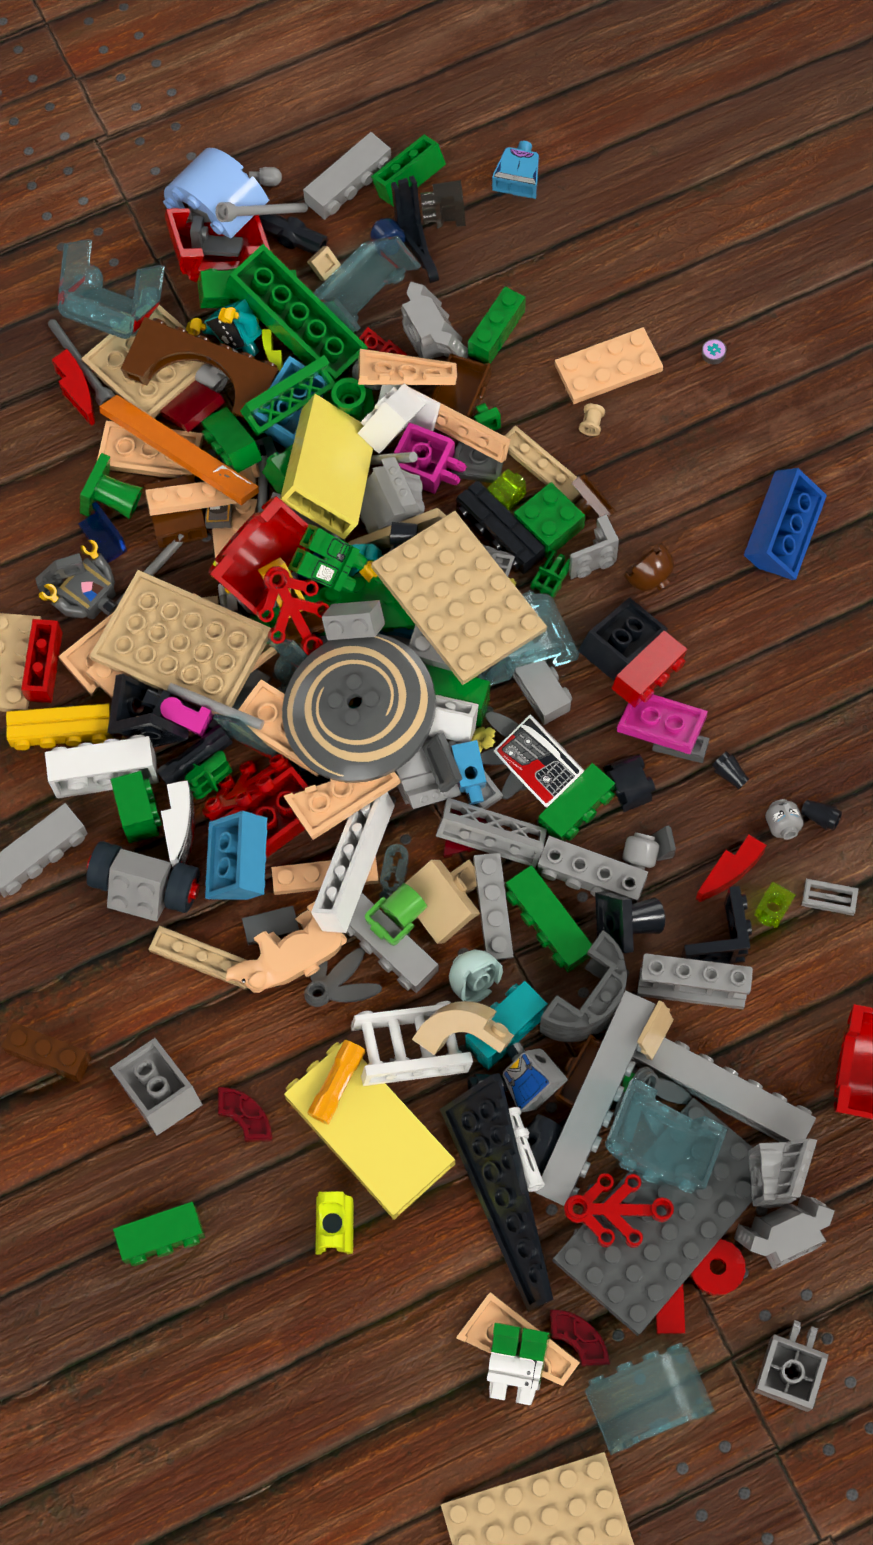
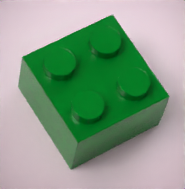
(551, 518)
(136, 806)

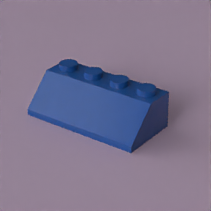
(785, 523)

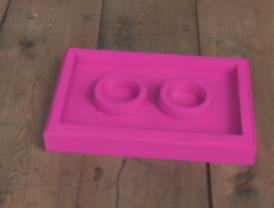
(664, 723)

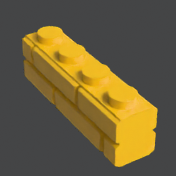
(58, 726)

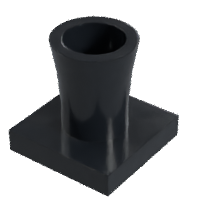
(623, 919)

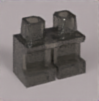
(444, 204)

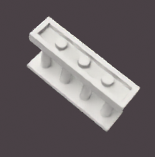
(403, 1068)

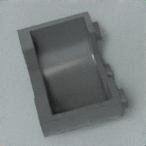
(567, 1023)

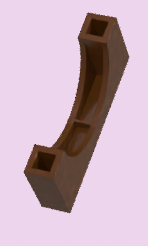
(162, 345)

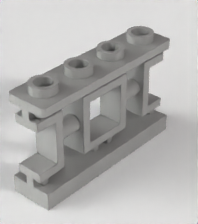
(694, 981)

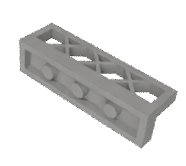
(491, 836)

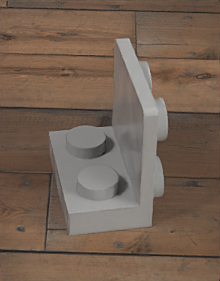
(600, 555)

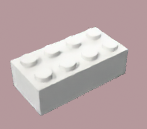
(91, 766)

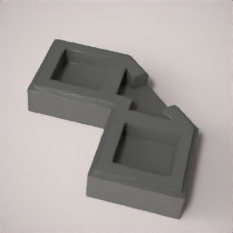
(58, 571)

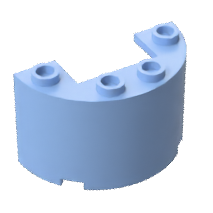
(211, 180)

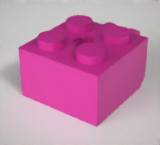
(434, 457)

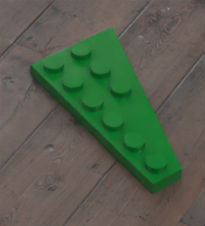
(393, 613)

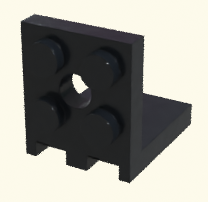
(143, 722)
(739, 930)

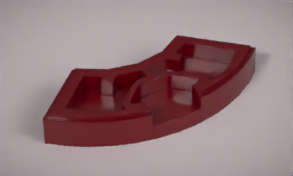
(246, 1113)
(581, 1336)

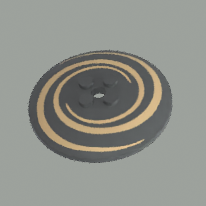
(379, 733)

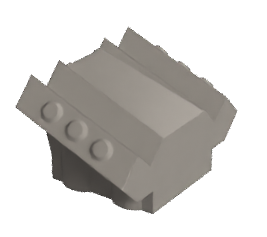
(429, 326)
(390, 496)
(419, 784)
(779, 1171)
(787, 1231)

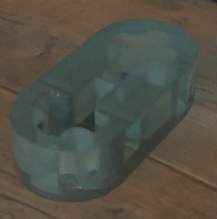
(388, 868)

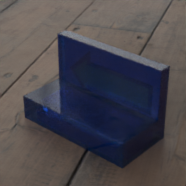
(103, 532)

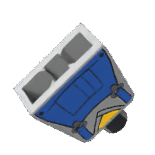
(531, 1077)

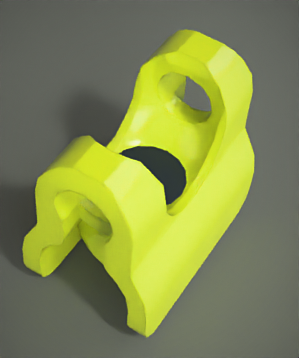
(334, 1222)

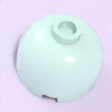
(474, 974)

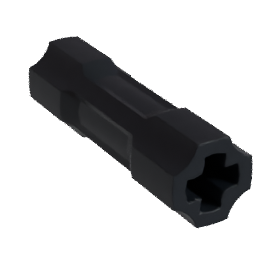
(179, 767)

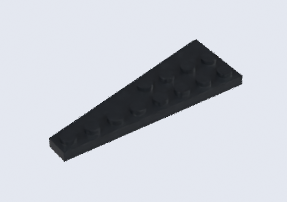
(490, 1154)

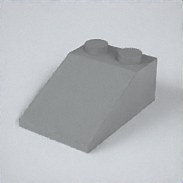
(156, 1086)

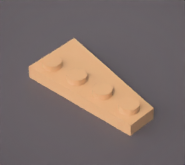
(397, 369)
(78, 658)
(479, 1332)

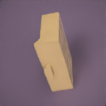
(446, 900)

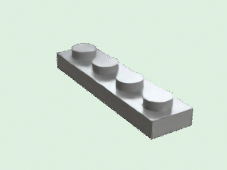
(493, 905)

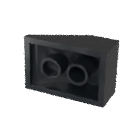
(620, 638)

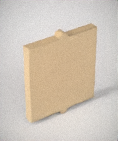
(655, 1030)

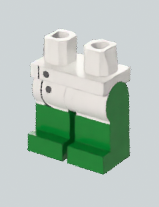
(513, 1369)

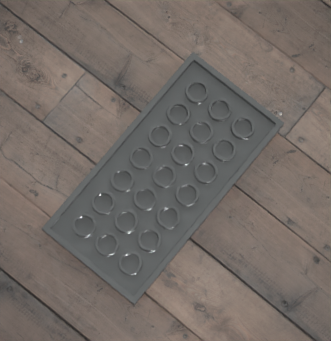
(643, 1279)

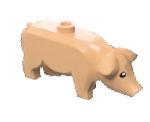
(287, 958)

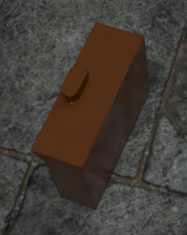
(469, 386)
(577, 1072)

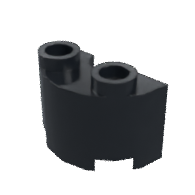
(630, 781)

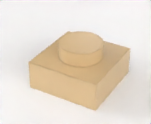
(324, 263)

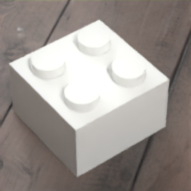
(390, 417)

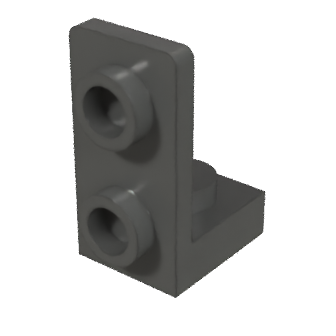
(213, 244)

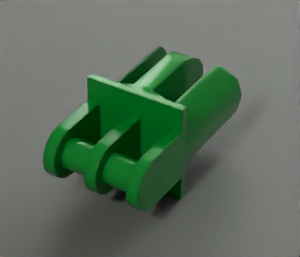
(551, 576)
(207, 775)

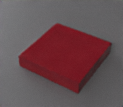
(192, 406)

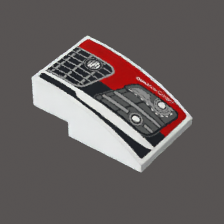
(538, 761)
(179, 822)

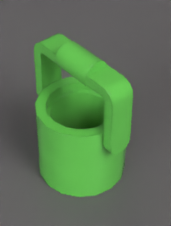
(401, 908)

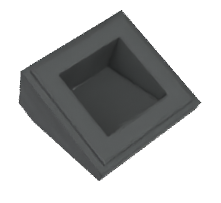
(666, 843)

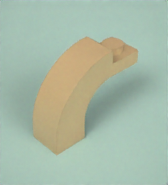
(462, 1017)

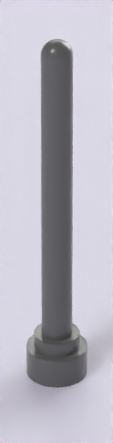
(101, 393)

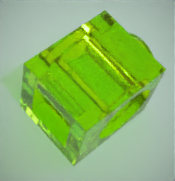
(508, 488)
(777, 895)

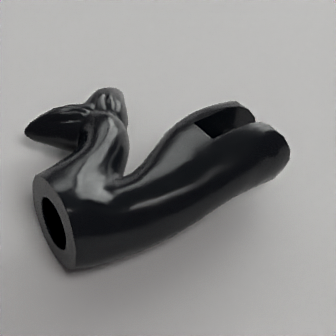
(544, 1135)

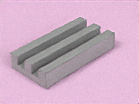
(829, 897)

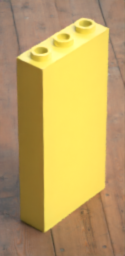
(327, 467)
(374, 1136)

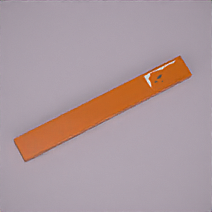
(179, 449)

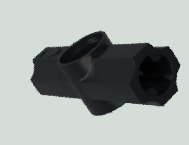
(293, 233)

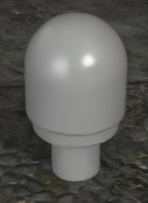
(267, 176)

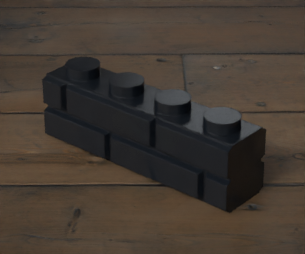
(499, 526)

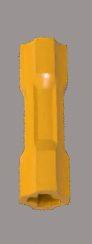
(327, 1099)

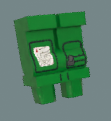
(336, 560)

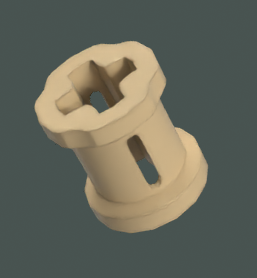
(592, 419)

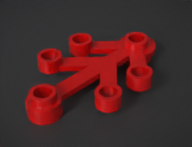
(290, 607)
(240, 795)
(613, 1210)

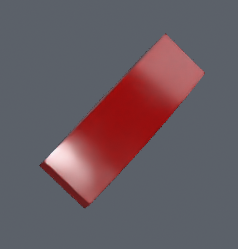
(74, 385)
(731, 868)

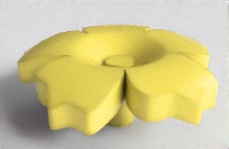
(484, 737)

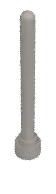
(228, 212)

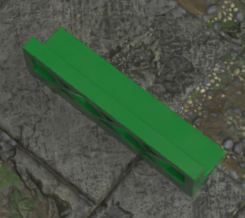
(284, 387)

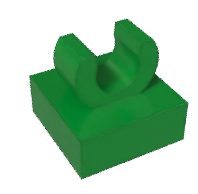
(488, 418)

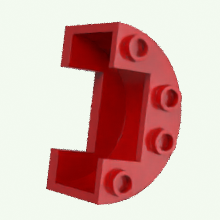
(193, 260)
(257, 543)
(855, 1066)

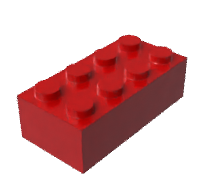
(281, 820)

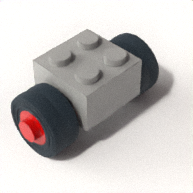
(140, 882)

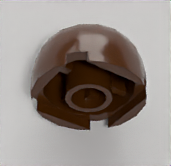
(651, 570)

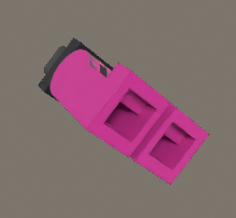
(174, 711)

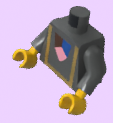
(87, 592)

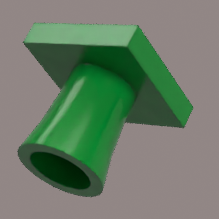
(351, 398)
(109, 491)

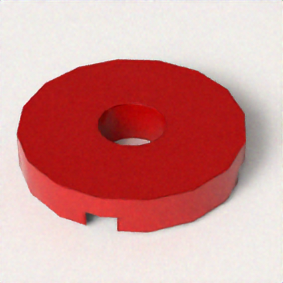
(728, 1281)

